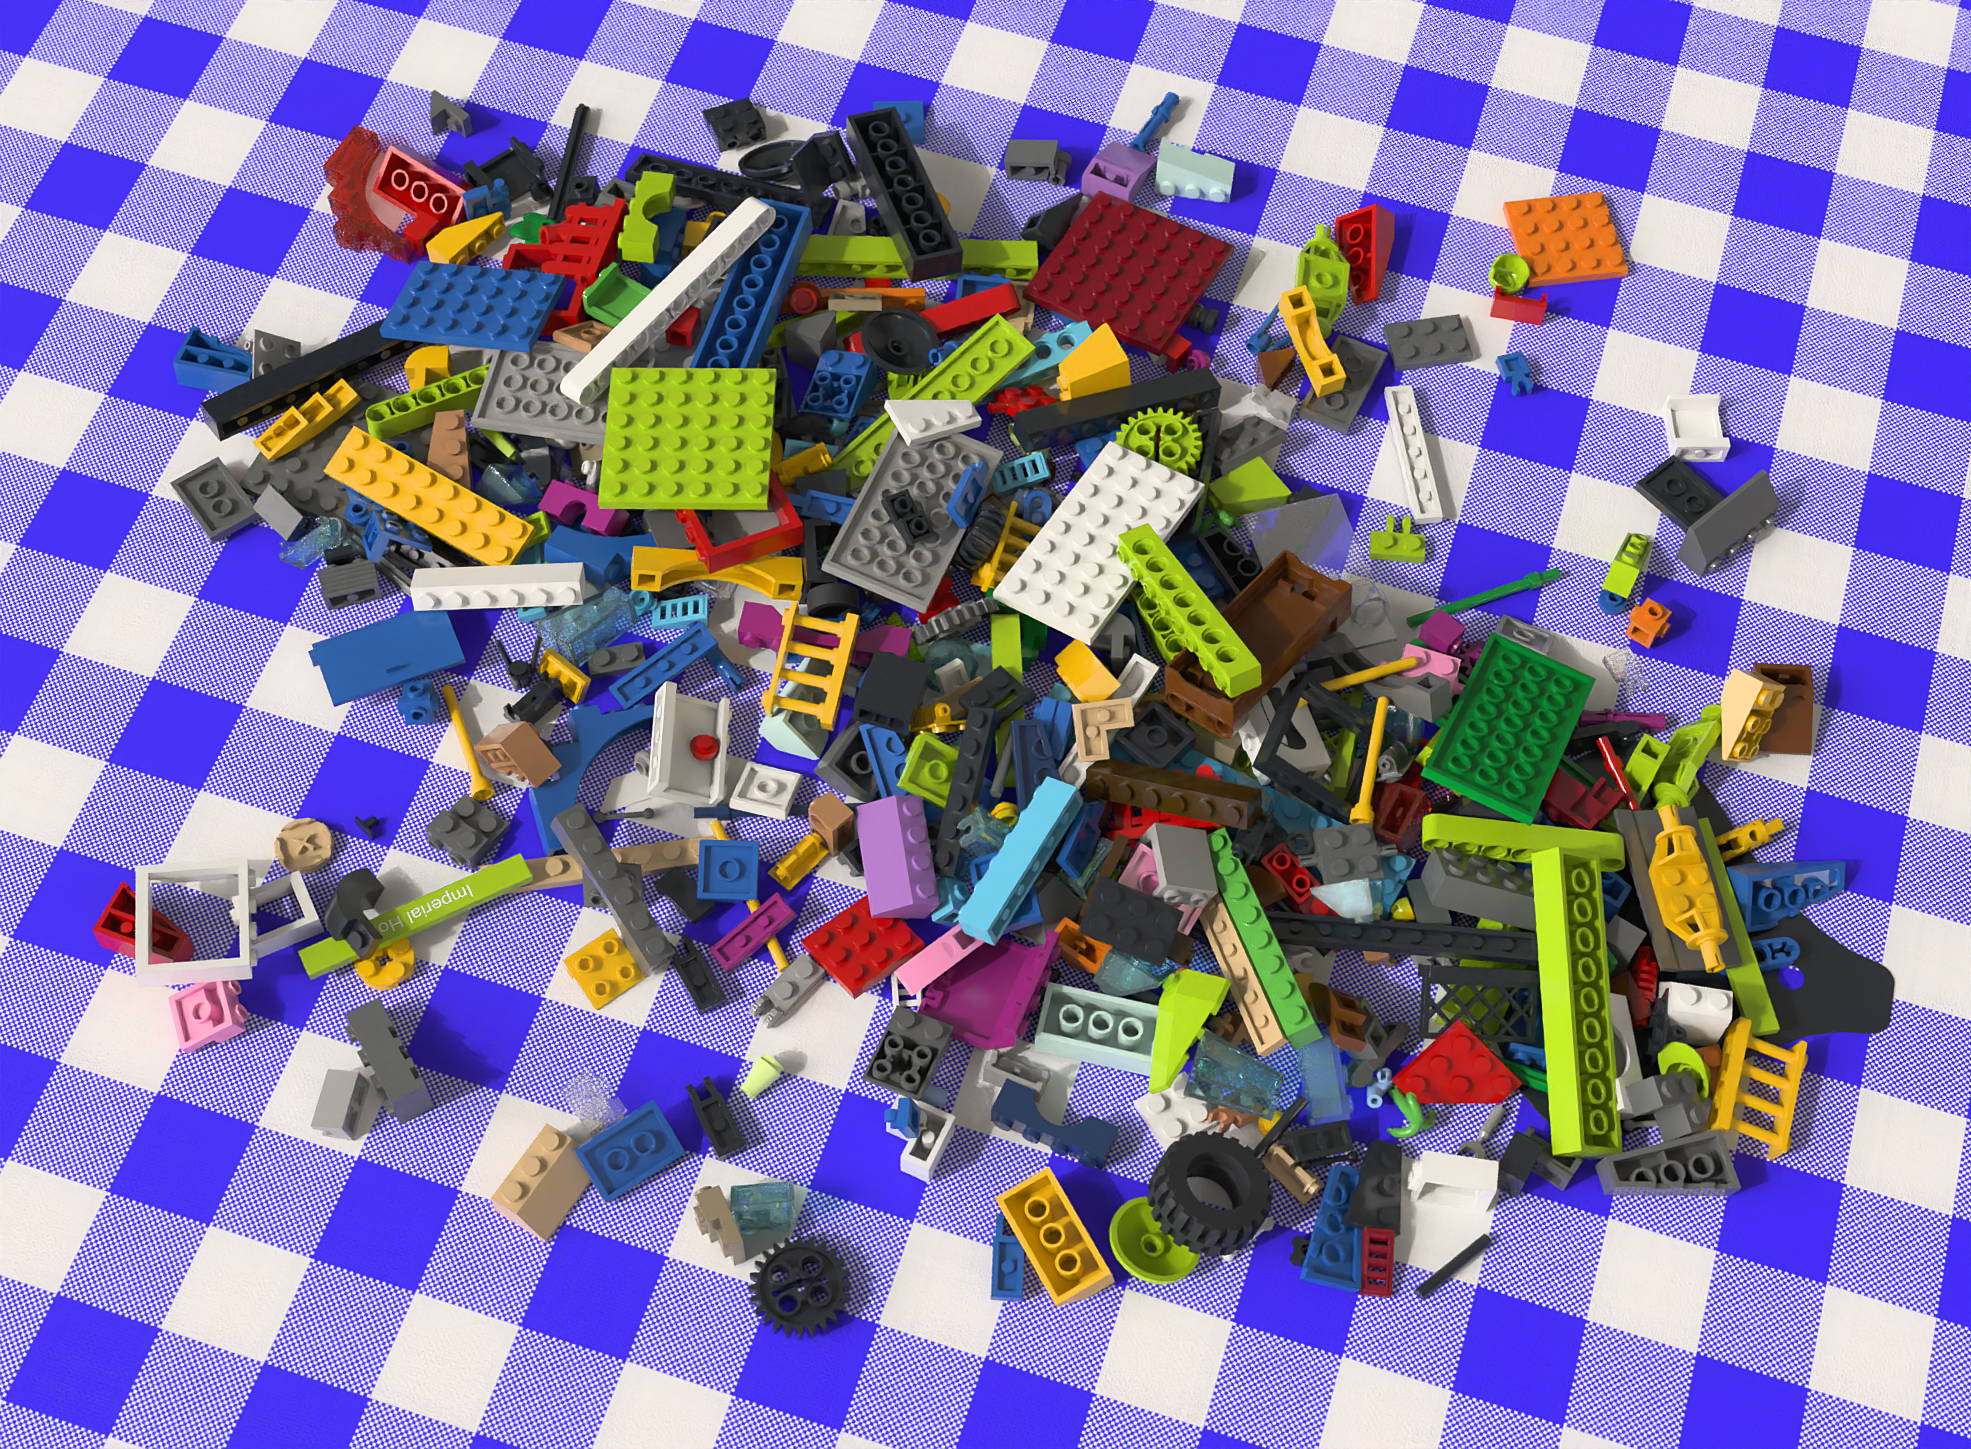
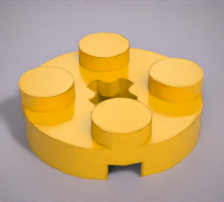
(394, 972)

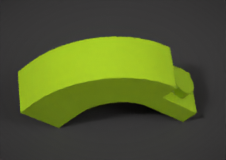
(1640, 773)

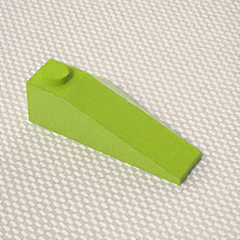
(1181, 1013)

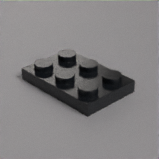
(1678, 492)
(1130, 921)

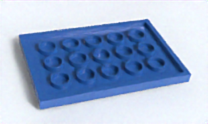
(473, 306)

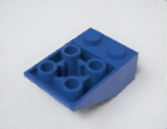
(841, 384)

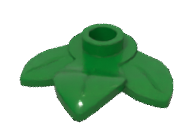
(530, 227)

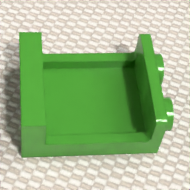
(613, 296)

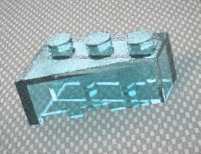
(1232, 1078)

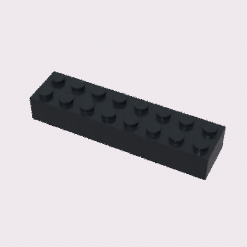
(904, 194)

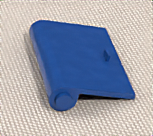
(386, 654)

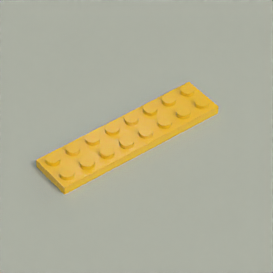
(429, 500)

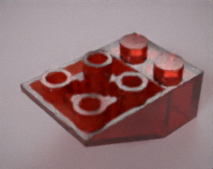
(1398, 814)

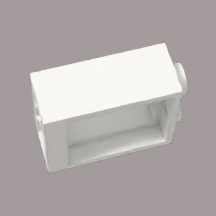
(292, 932)
(1453, 1181)

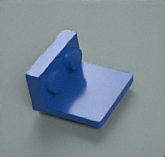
(387, 526)

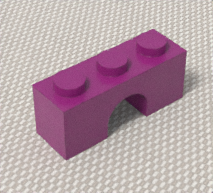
(566, 502)

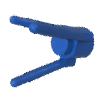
(1261, 339)

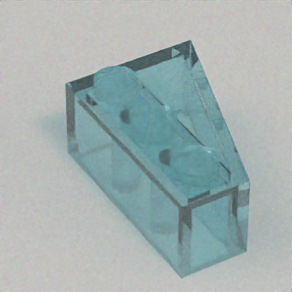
(587, 628)
(1323, 1081)

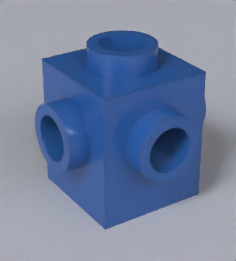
(419, 702)

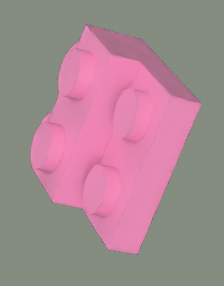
(207, 1013)

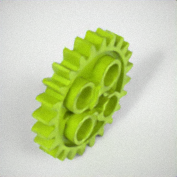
(1178, 439)

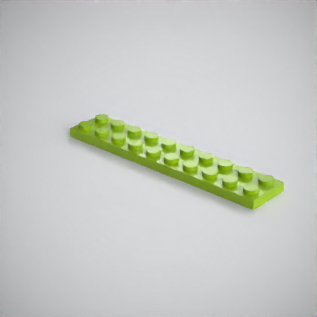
(965, 375)

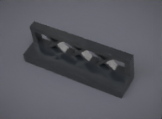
(440, 557)

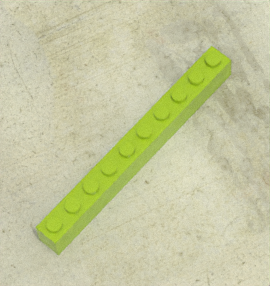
(879, 258)

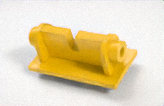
(804, 463)
(799, 861)

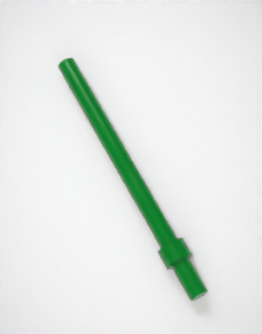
(1530, 582)

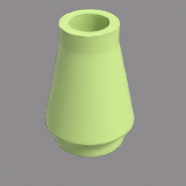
(761, 1075)

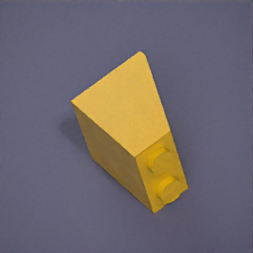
(1094, 366)

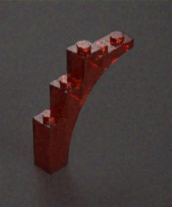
(357, 224)

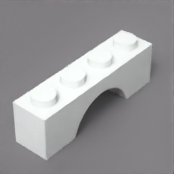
(1626, 1054)

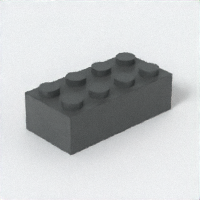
(1480, 887)

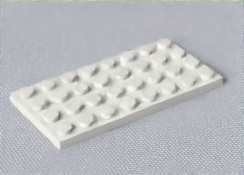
(1072, 565)

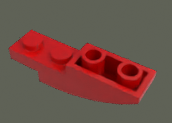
(1296, 882)

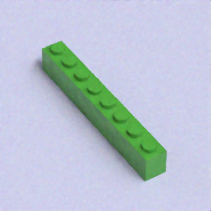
(1262, 943)

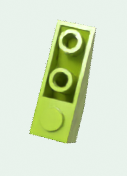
(1627, 564)

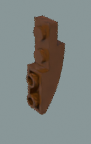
(1341, 1014)

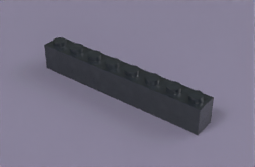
(1107, 410)

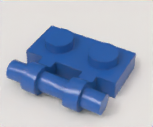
(479, 201)

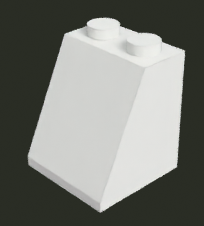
(1698, 1010)

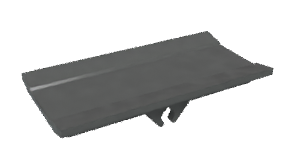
(1639, 836)

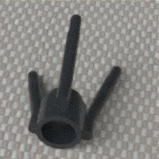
(520, 671)

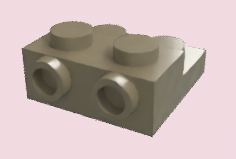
(716, 1221)

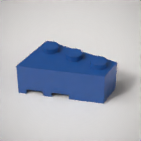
(671, 239)
(210, 364)

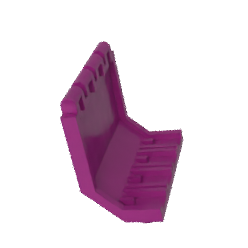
(992, 991)

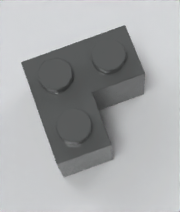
(1672, 1101)

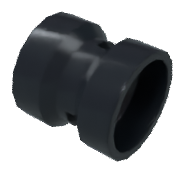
(1203, 318)

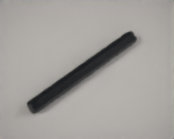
(569, 162)

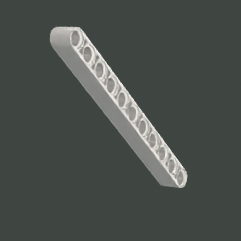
(668, 300)

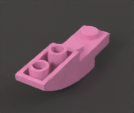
(936, 959)

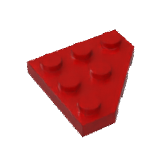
(1457, 1071)

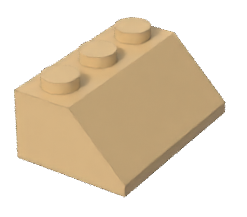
(542, 1184)

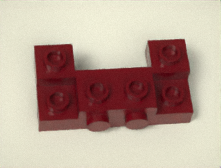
(1571, 803)

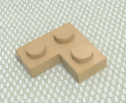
(1093, 720)

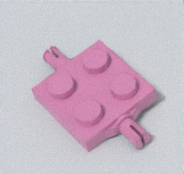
(1433, 662)

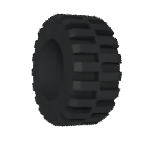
(1192, 1221)

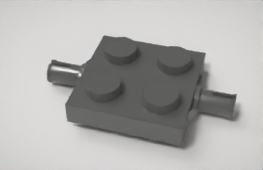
(1347, 853)

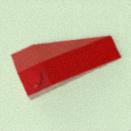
(1366, 244)

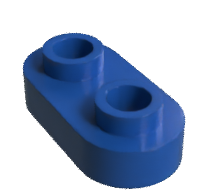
(1037, 516)

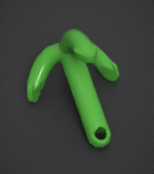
(1220, 518)
(1412, 1111)

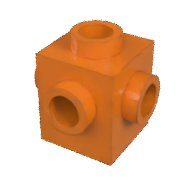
(1648, 622)

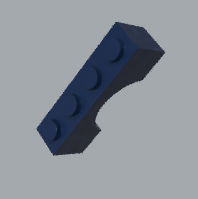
(1087, 1141)

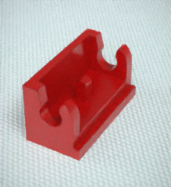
(1518, 308)

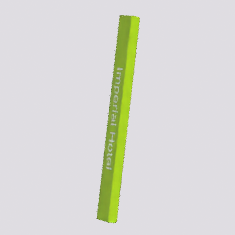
(423, 913)

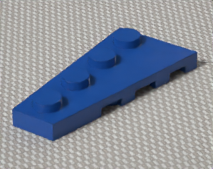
(888, 757)

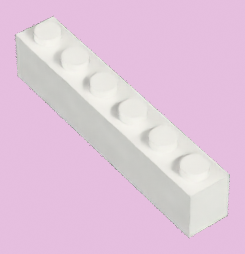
(498, 586)

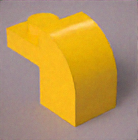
(428, 366)

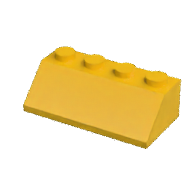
(1054, 1239)

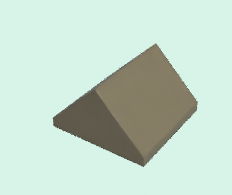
(1217, 748)

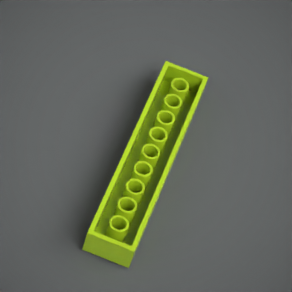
(1576, 1004)

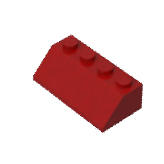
(419, 183)

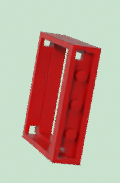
(534, 256)
(750, 547)

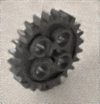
(955, 621)

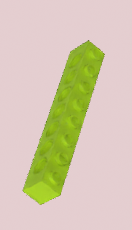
(1189, 611)

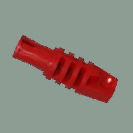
(1645, 974)

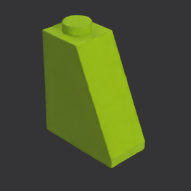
(1247, 490)

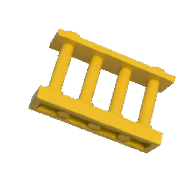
(989, 570)
(832, 684)
(1728, 1092)

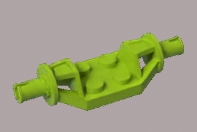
(1325, 276)
(1689, 745)

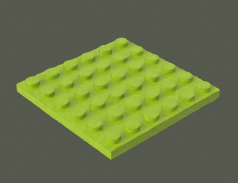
(688, 439)

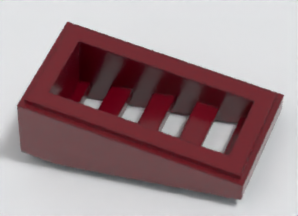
(1380, 1236)

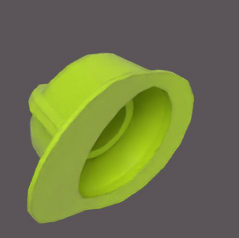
(1682, 1057)

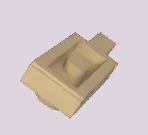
(1022, 320)

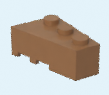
(519, 751)

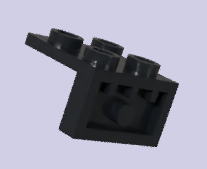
(822, 162)

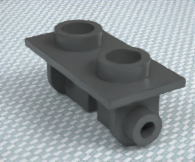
(1394, 762)

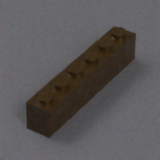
(1174, 793)

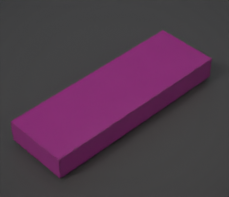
(753, 932)

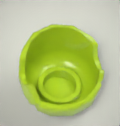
(1509, 272)

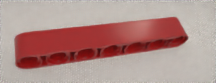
(960, 314)

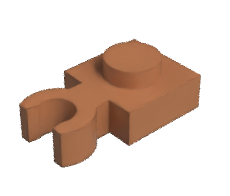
(1228, 1117)

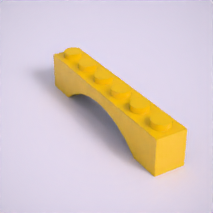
(663, 567)

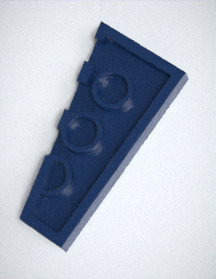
(1031, 760)

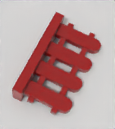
(601, 238)
(1127, 824)

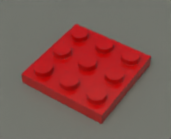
(862, 948)

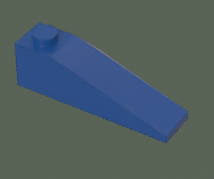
(1781, 888)

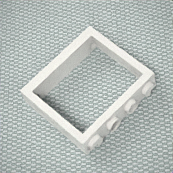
(194, 971)

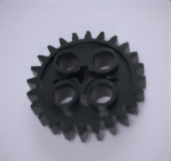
(808, 1313)

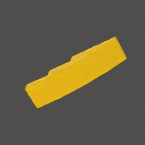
(309, 420)

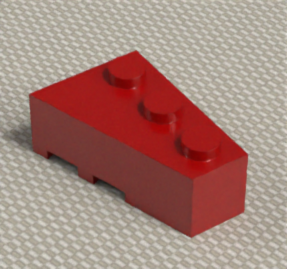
(118, 926)

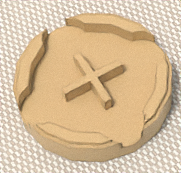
(304, 846)

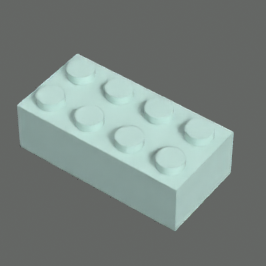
(1097, 1029)

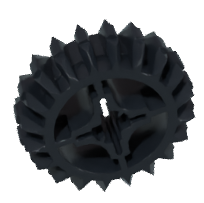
(979, 537)

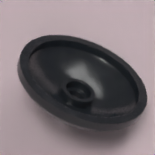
(770, 161)
(899, 341)

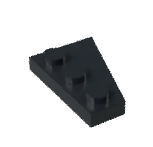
(1378, 1190)

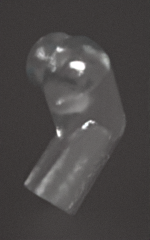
(564, 471)

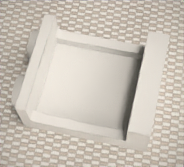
(1694, 427)

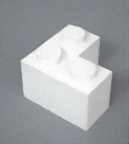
(925, 1152)

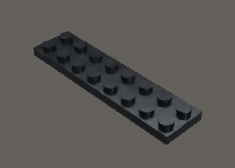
(725, 188)

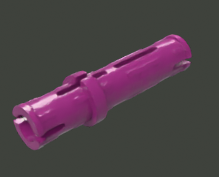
(1646, 721)

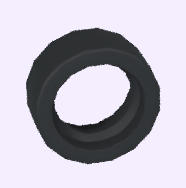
(833, 601)

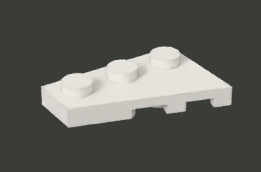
(931, 419)

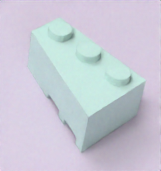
(1192, 174)

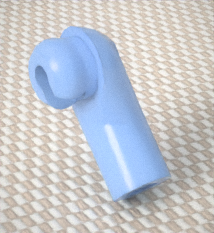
(1379, 1087)

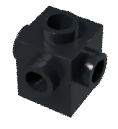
(583, 189)

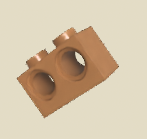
(832, 822)

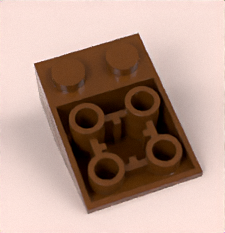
(1793, 719)

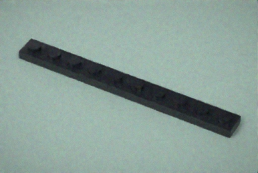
(1405, 938)

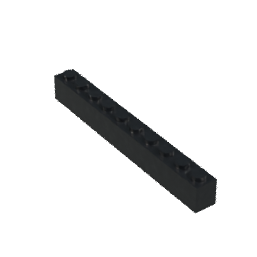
(301, 379)

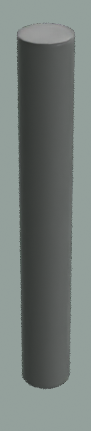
(1003, 767)

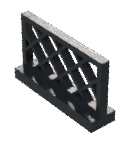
(1474, 977)

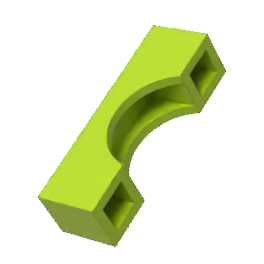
(652, 196)

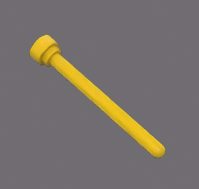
(1367, 675)
(480, 787)
(1363, 811)

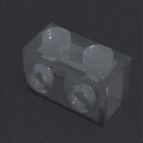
(592, 1103)

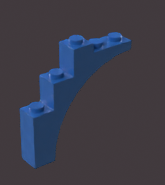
(600, 554)
(590, 737)

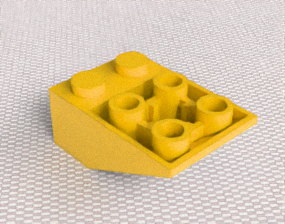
(1746, 713)

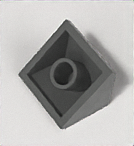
(809, 338)

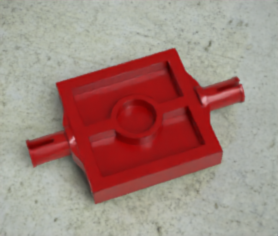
(1016, 400)

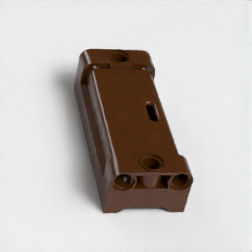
(1278, 622)

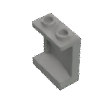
(1181, 864)

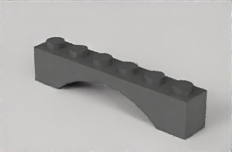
(1421, 695)
(637, 925)

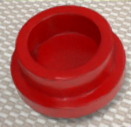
(704, 747)

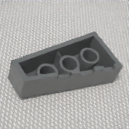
(390, 1061)
(1673, 1168)

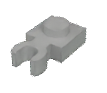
(1278, 404)

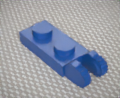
(1006, 1265)

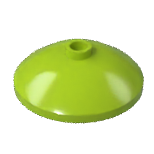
(1135, 1230)

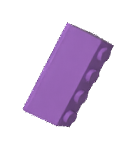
(897, 857)

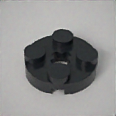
(808, 423)

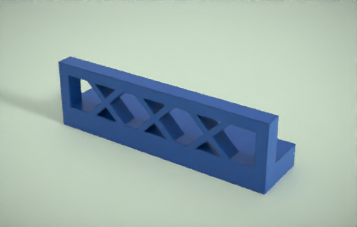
(663, 666)

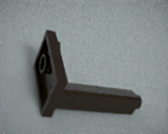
(1180, 949)

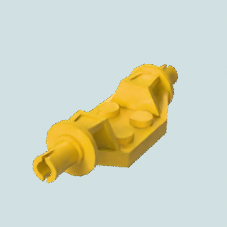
(1686, 889)

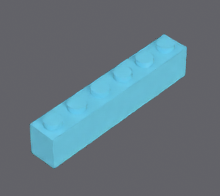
(1020, 860)

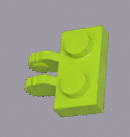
(1397, 546)

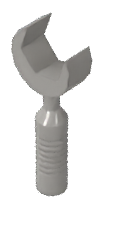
(1484, 1133)

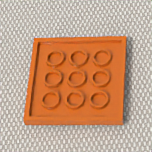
(1565, 239)

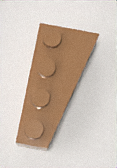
(451, 448)

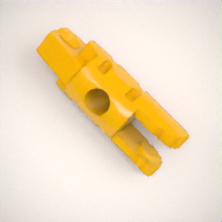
(1748, 836)

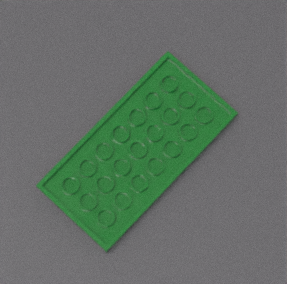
(1509, 728)

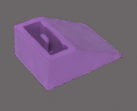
(1118, 172)

